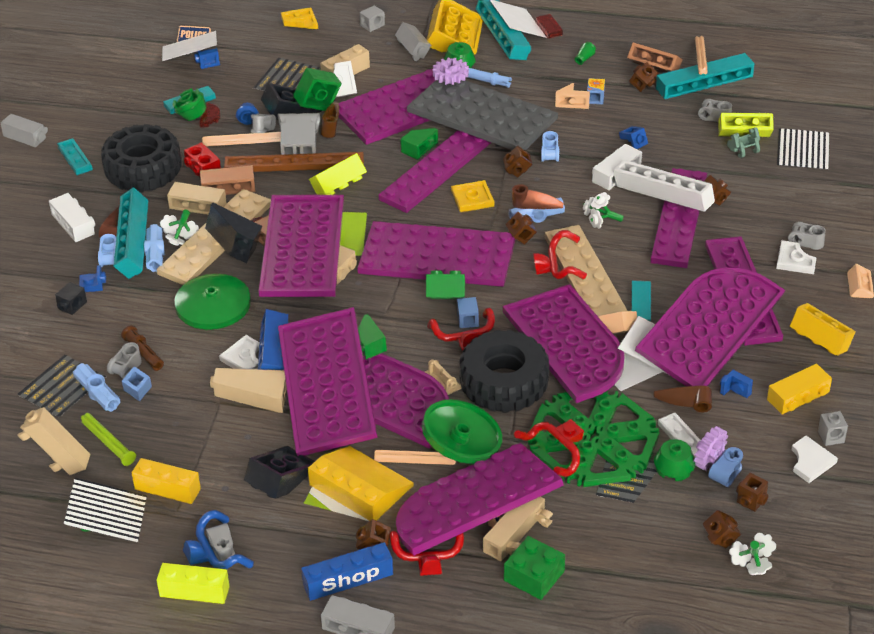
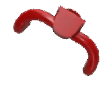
(549, 264)
(465, 337)
(566, 434)
(428, 562)

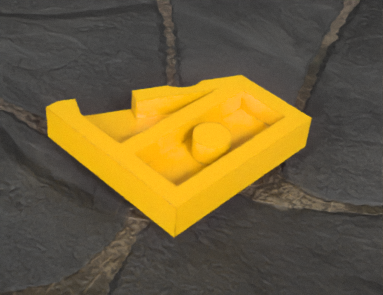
(300, 18)

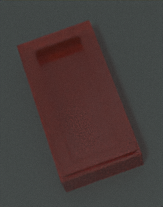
(549, 26)

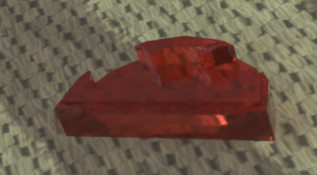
(210, 116)

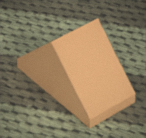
(620, 321)

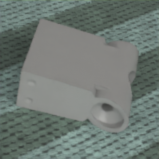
(298, 132)

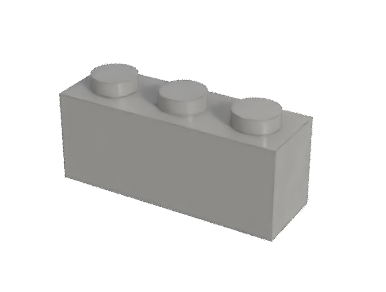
(350, 617)

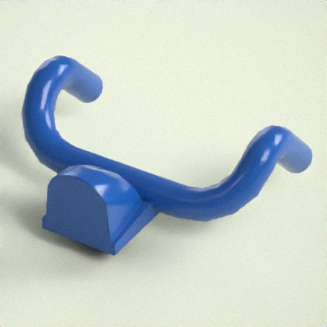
(201, 551)

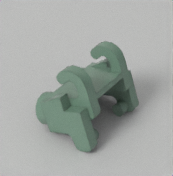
(744, 142)

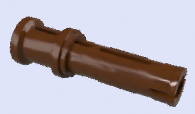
(131, 335)

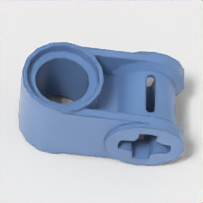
(727, 467)

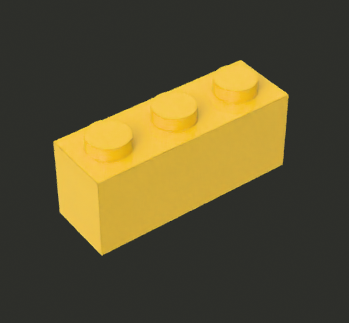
(822, 329)
(799, 389)
(166, 480)

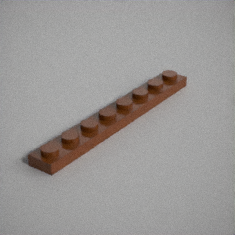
(288, 162)

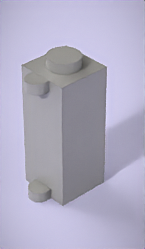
(413, 41)
(23, 130)

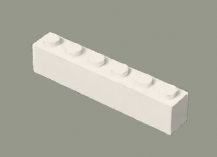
(664, 185)

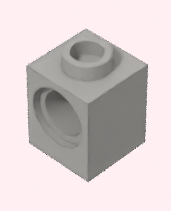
(372, 18)
(832, 428)

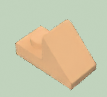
(569, 98)

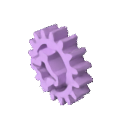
(450, 71)
(710, 448)

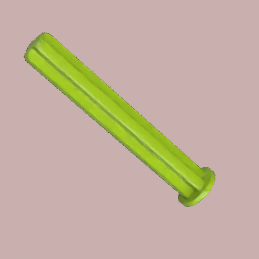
(127, 457)

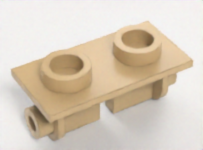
(441, 375)

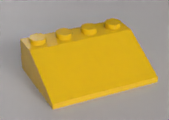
(453, 24)
(358, 482)

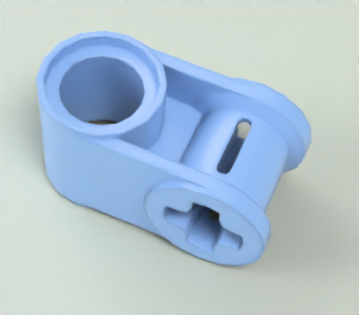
(550, 146)
(107, 250)

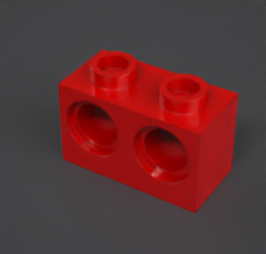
(200, 158)

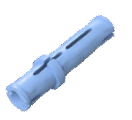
(492, 78)

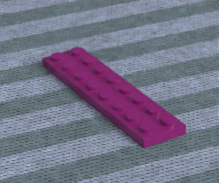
(432, 171)
(676, 229)
(733, 254)

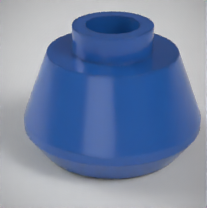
(244, 113)

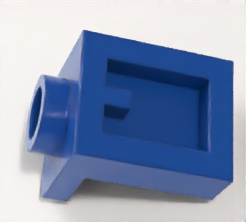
(207, 58)
(635, 135)
(93, 282)
(736, 382)

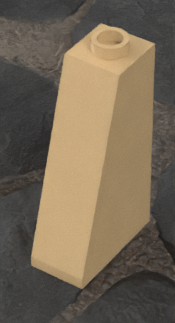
(251, 387)

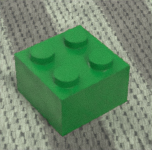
(317, 89)
(445, 285)
(534, 567)

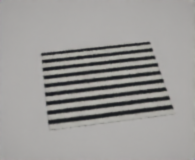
(803, 148)
(105, 510)

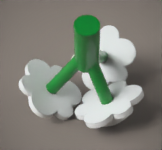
(594, 205)
(184, 229)
(760, 546)

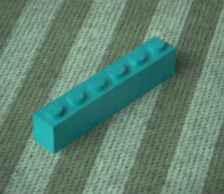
(509, 39)
(719, 73)
(131, 233)

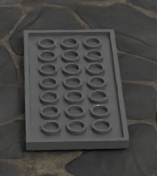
(483, 113)

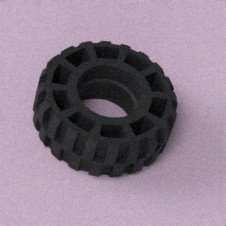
(141, 157)
(504, 390)

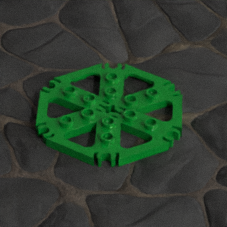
(604, 443)

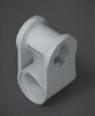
(714, 109)
(262, 123)
(809, 235)
(125, 360)
(221, 541)

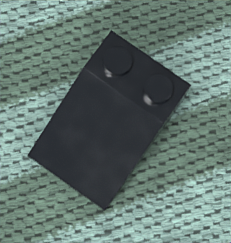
(280, 100)
(233, 232)
(277, 471)

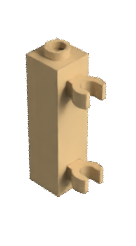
(55, 441)
(511, 528)

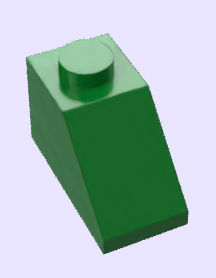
(419, 142)
(371, 337)

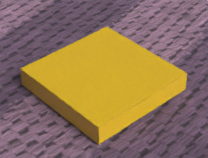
(472, 196)

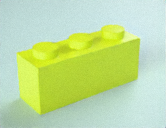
(741, 123)
(338, 176)
(193, 583)

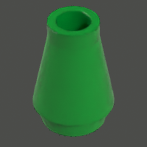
(586, 51)

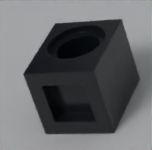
(71, 298)

